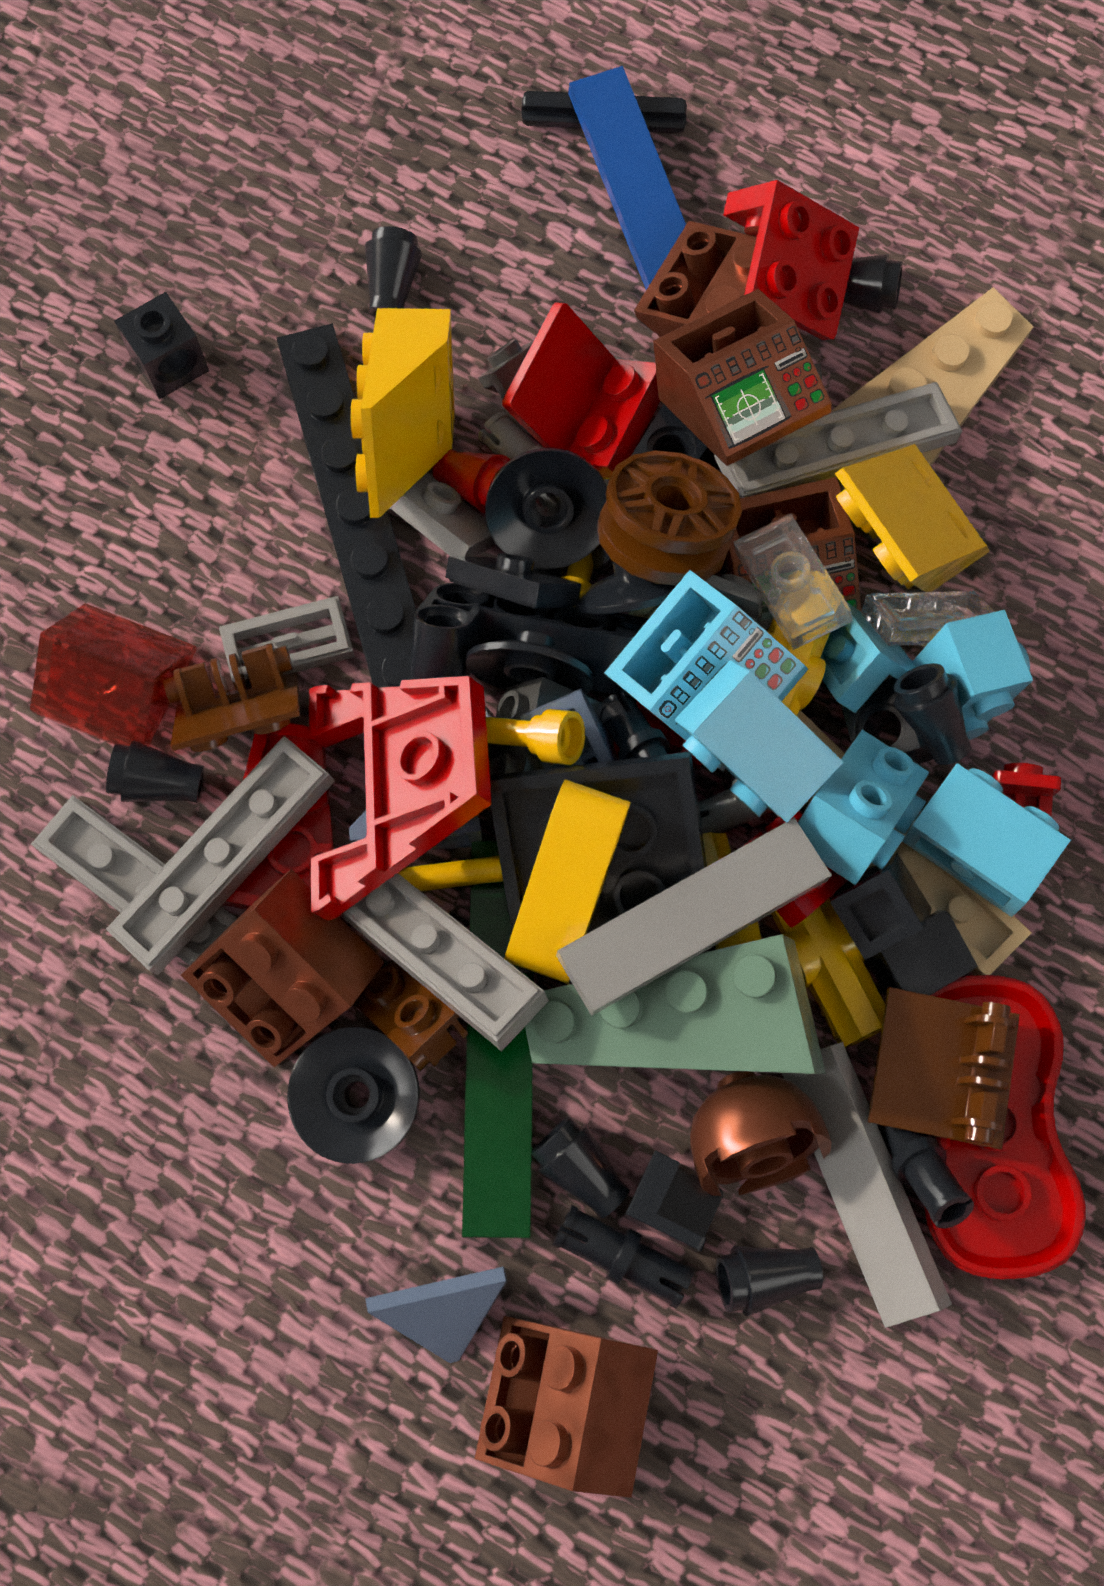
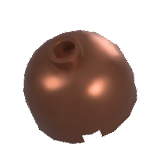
(755, 1132)

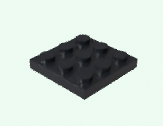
(657, 843)

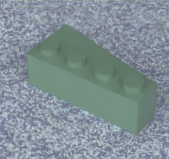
(715, 1012)

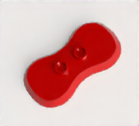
(1027, 1193)

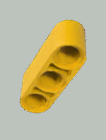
(566, 877)

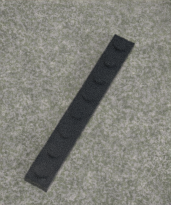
(363, 544)

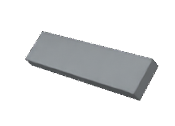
(845, 438)
(220, 855)
(112, 865)
(692, 916)
(448, 960)
(871, 1196)

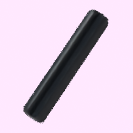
(557, 110)

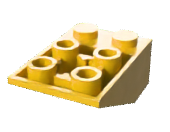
(403, 402)
(914, 516)

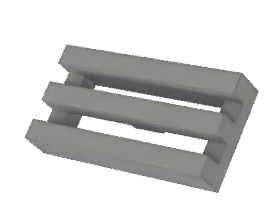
(288, 618)

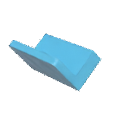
(860, 661)

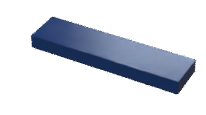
(629, 167)

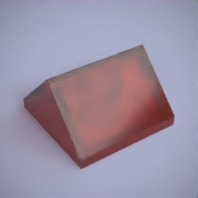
(106, 675)

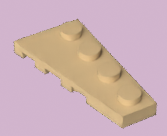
(960, 356)

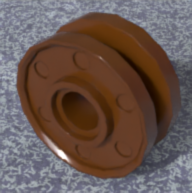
(668, 517)

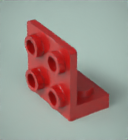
(798, 253)
(580, 395)

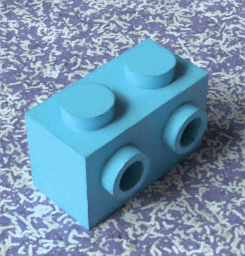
(986, 663)
(757, 741)
(861, 805)
(987, 839)

